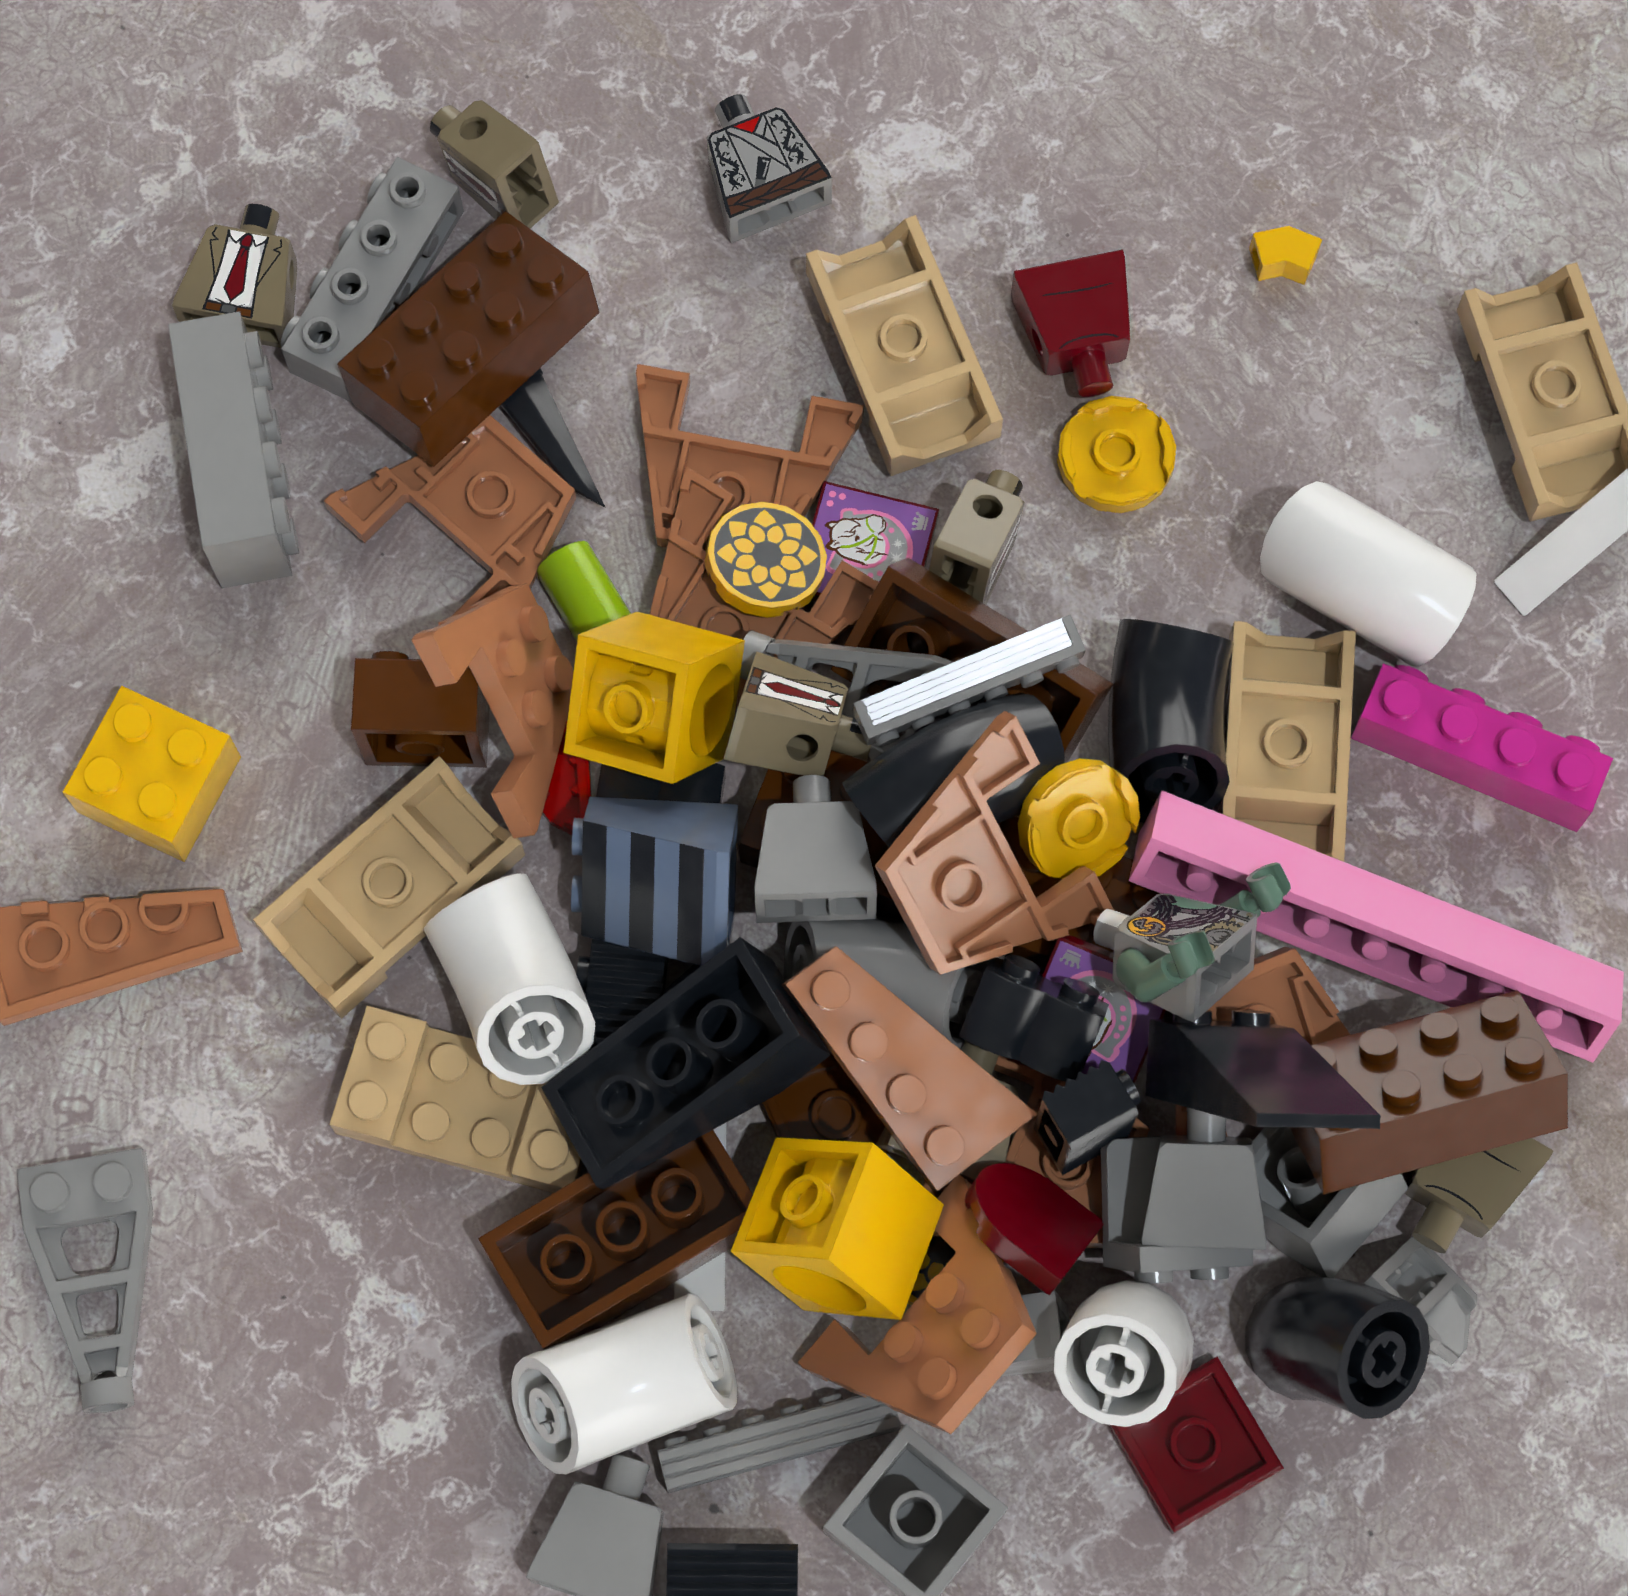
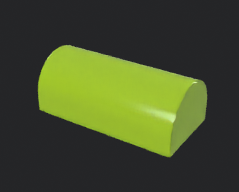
(580, 588)

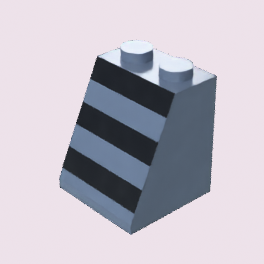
(657, 875)

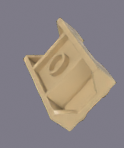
(905, 348)
(1551, 389)
(1290, 735)
(385, 884)
(439, 1102)

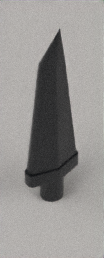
(543, 425)

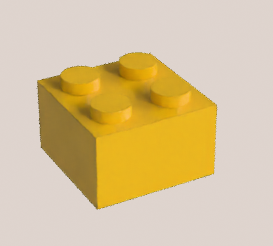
(152, 773)

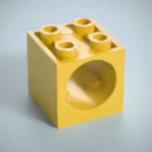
(653, 696)
(838, 1227)

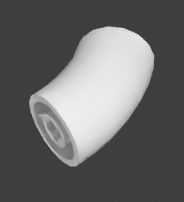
(1367, 572)
(513, 981)
(1124, 1353)
(623, 1385)

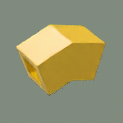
(1284, 253)

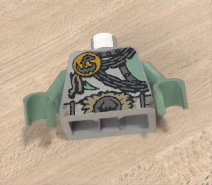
(1186, 949)

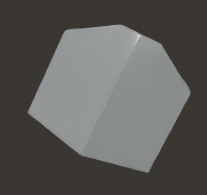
(1434, 1288)

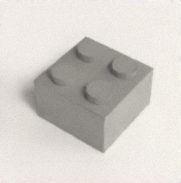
(914, 1517)

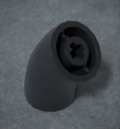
(1169, 712)
(905, 776)
(1338, 1344)

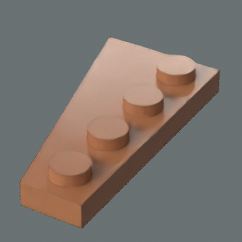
(103, 945)
(913, 1077)

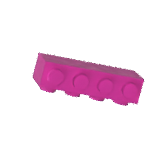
(1482, 746)

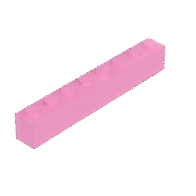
(1380, 924)

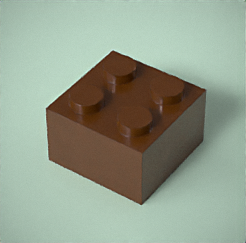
(409, 721)

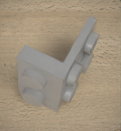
(1126, 1189)

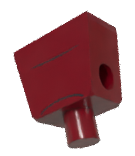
(1076, 317)

